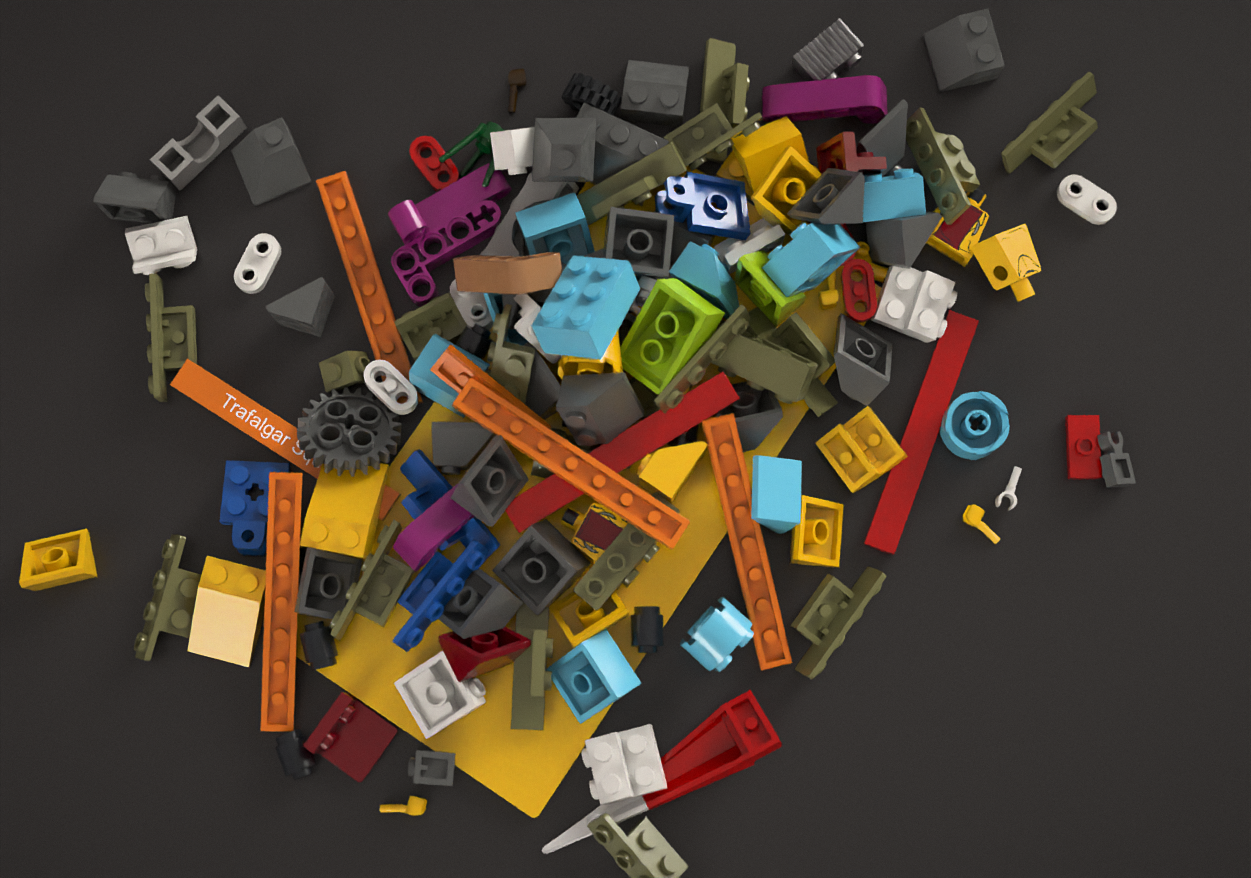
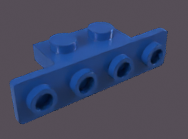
(430, 488)
(434, 589)

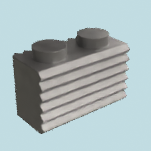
(828, 53)

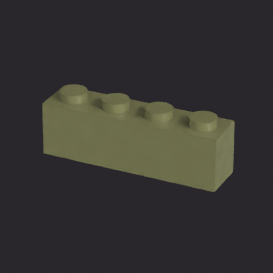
(767, 366)

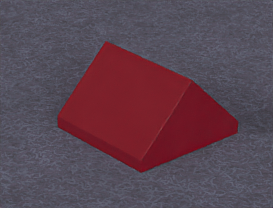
(482, 652)

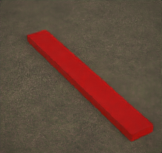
(921, 433)
(627, 449)

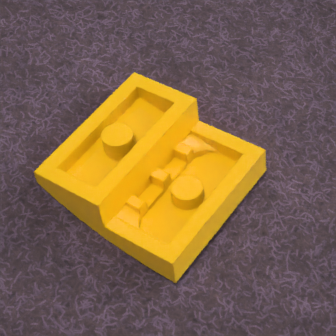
(861, 449)

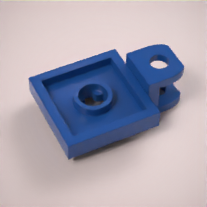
(695, 199)
(238, 509)

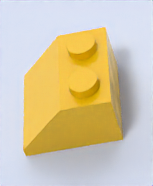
(783, 188)
(670, 468)

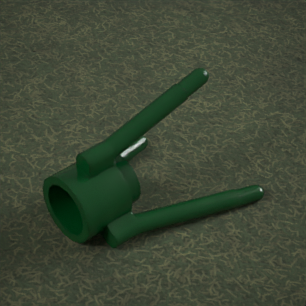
(483, 144)

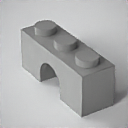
(215, 130)

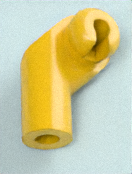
(862, 253)

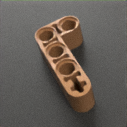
(507, 273)

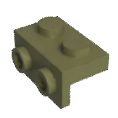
(436, 317)

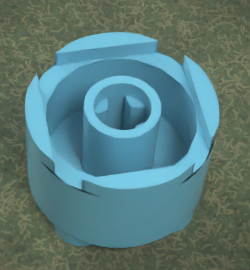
(992, 426)
(717, 635)

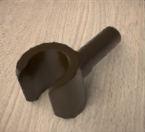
(516, 79)

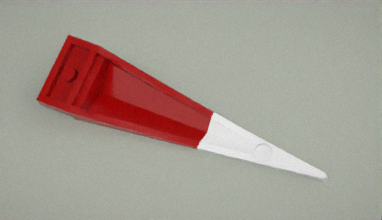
(717, 748)

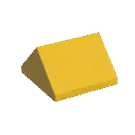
(763, 148)
(818, 535)
(57, 561)
(582, 621)

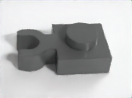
(1115, 464)

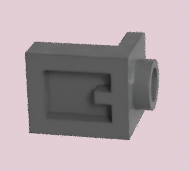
(432, 768)

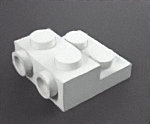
(915, 303)
(437, 696)
(624, 765)

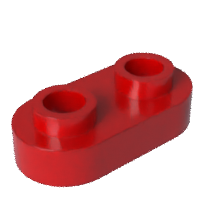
(431, 167)
(860, 291)

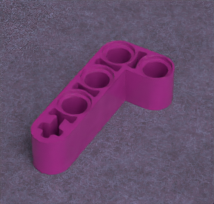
(826, 98)
(415, 220)
(451, 247)
(430, 530)

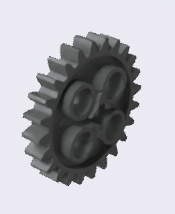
(348, 432)

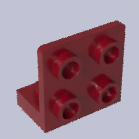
(351, 737)

